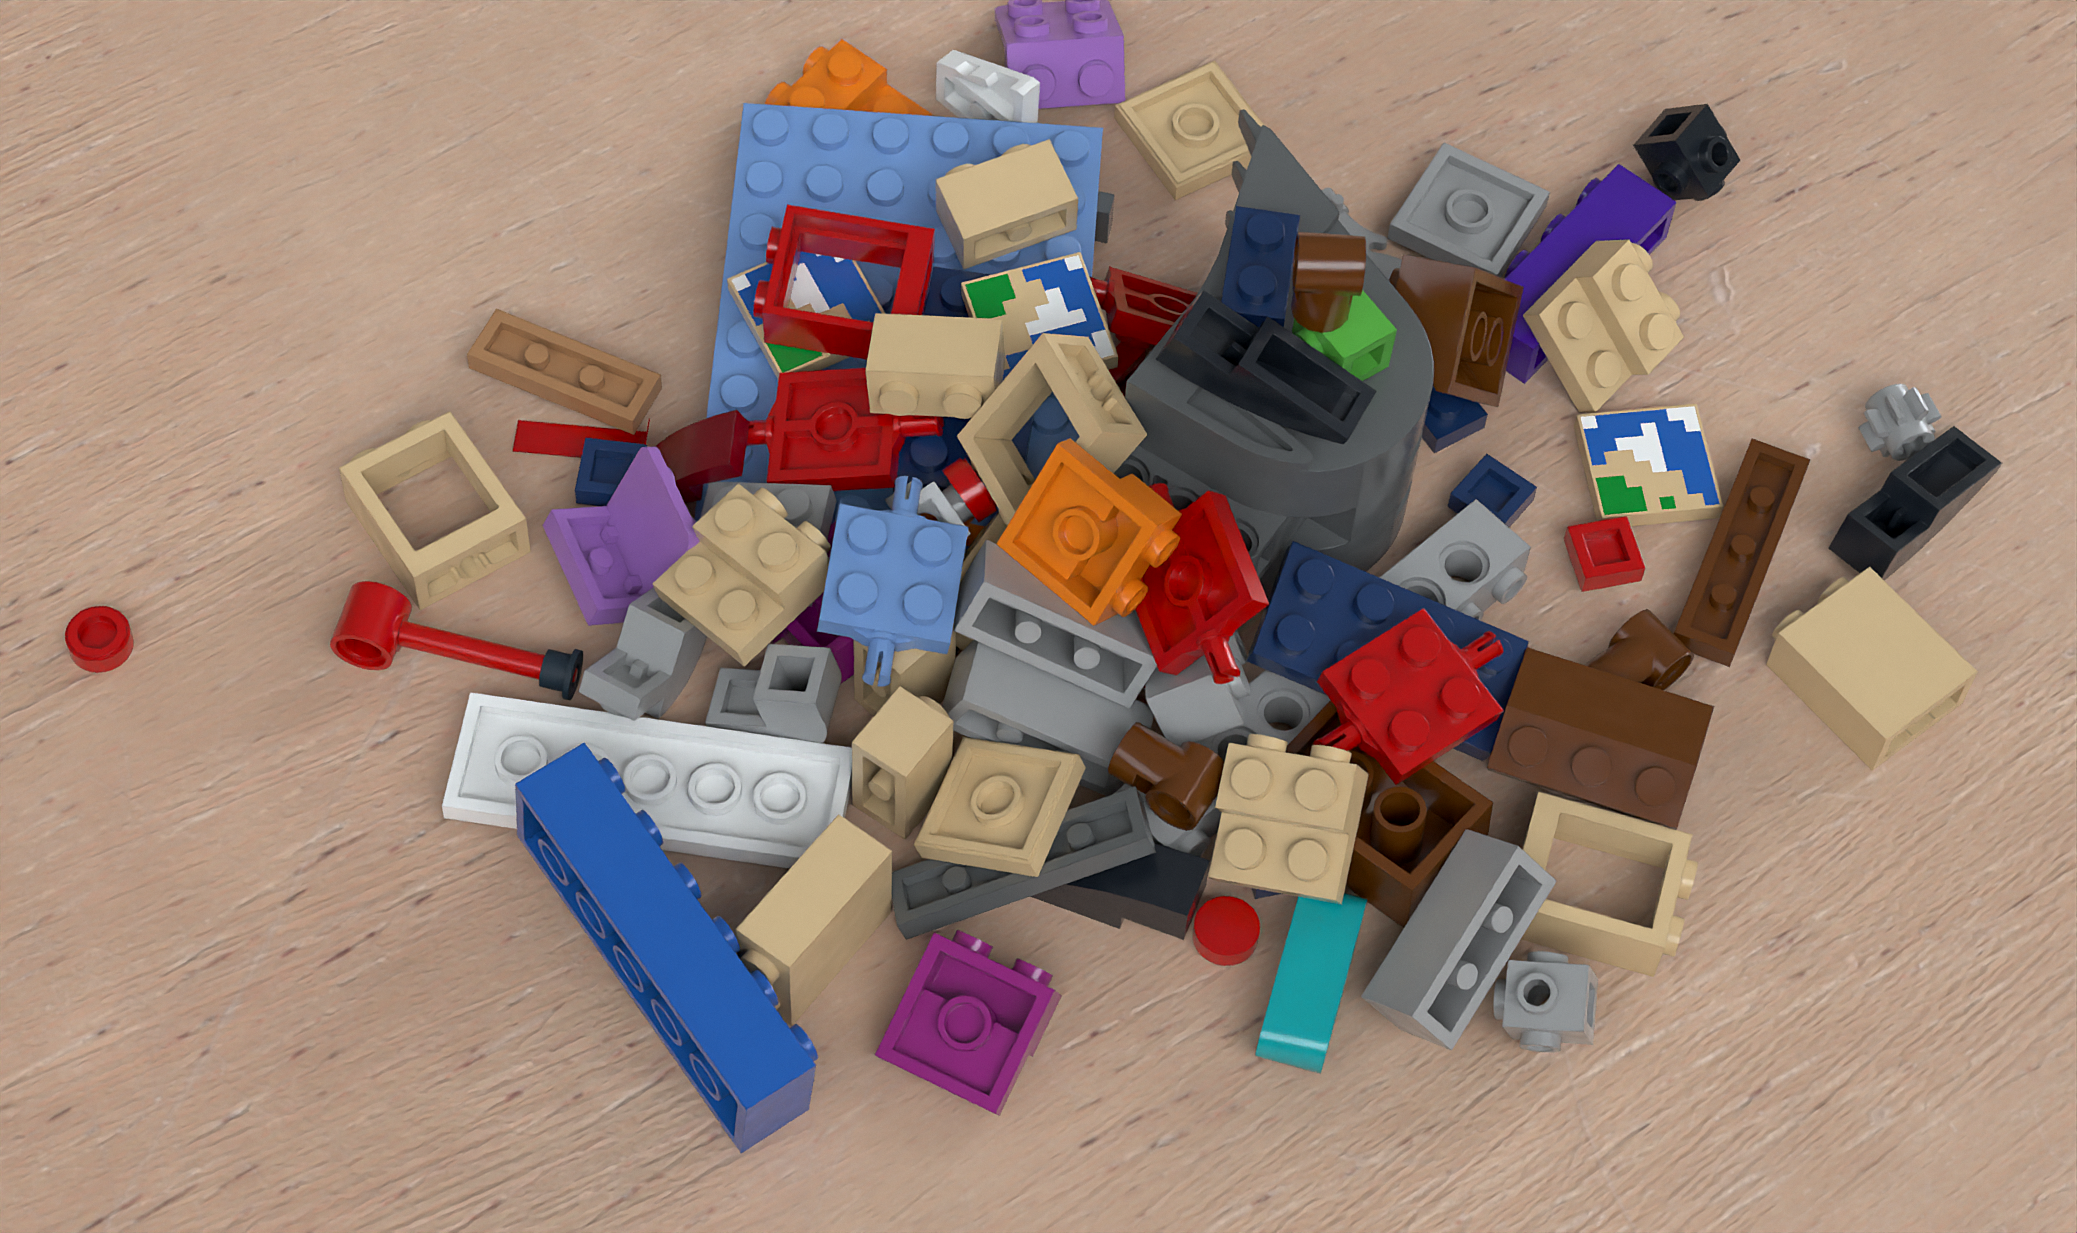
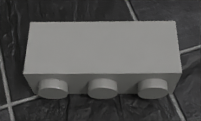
(1025, 619)
(1022, 705)
(1459, 938)

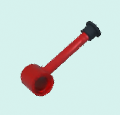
(377, 627)

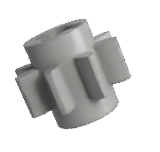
(1899, 421)

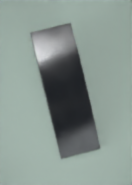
(1265, 371)
(1914, 504)
(1150, 891)

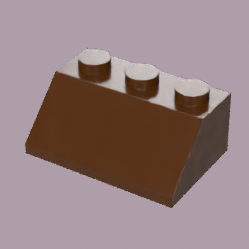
(1467, 322)
(1601, 738)

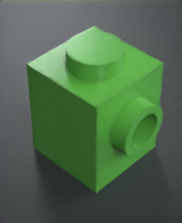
(1362, 342)

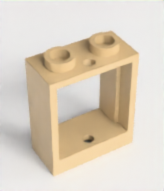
(1088, 396)
(457, 557)
(1599, 935)

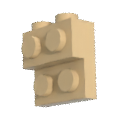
(1604, 322)
(746, 572)
(1287, 819)

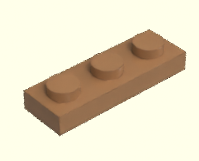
(564, 371)

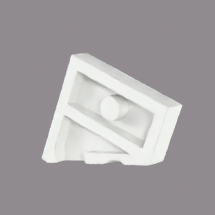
(985, 90)

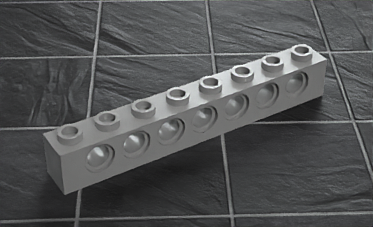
(1467, 546)

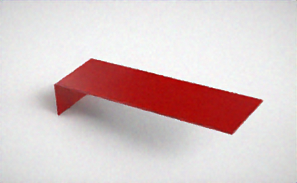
(565, 438)

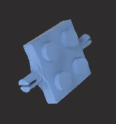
(893, 580)

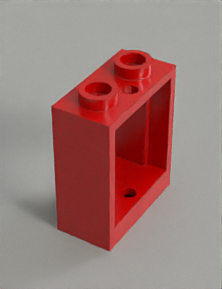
(846, 238)

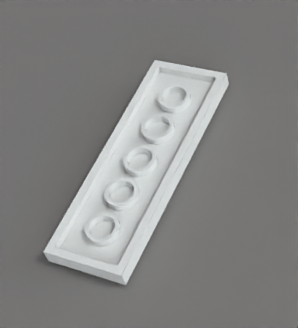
(699, 784)

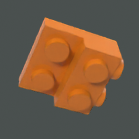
(843, 81)
(1090, 533)

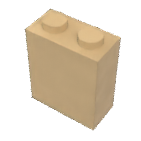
(1869, 666)
(818, 915)

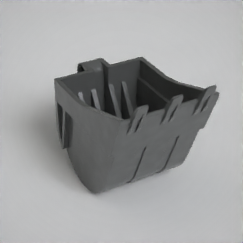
(1276, 478)

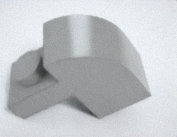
(649, 663)
(784, 699)

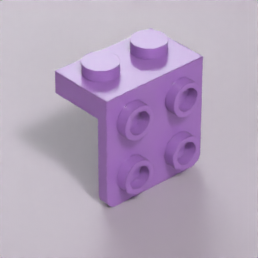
(1067, 47)
(623, 547)

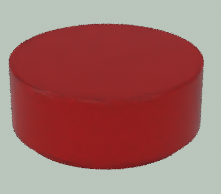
(970, 489)
(99, 639)
(1226, 930)

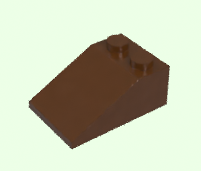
(1402, 827)

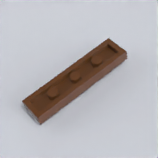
(1740, 551)

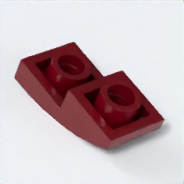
(706, 452)

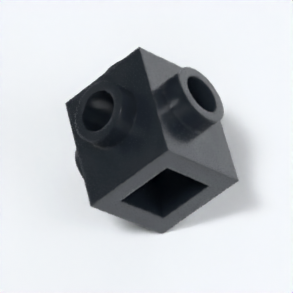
(1687, 153)

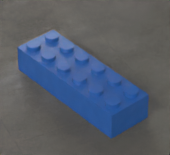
(666, 946)

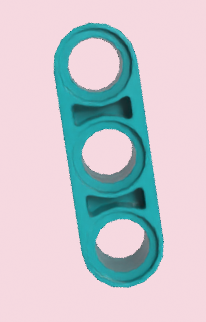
(1310, 982)

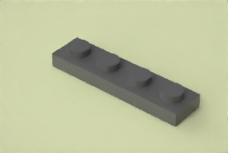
(1087, 842)

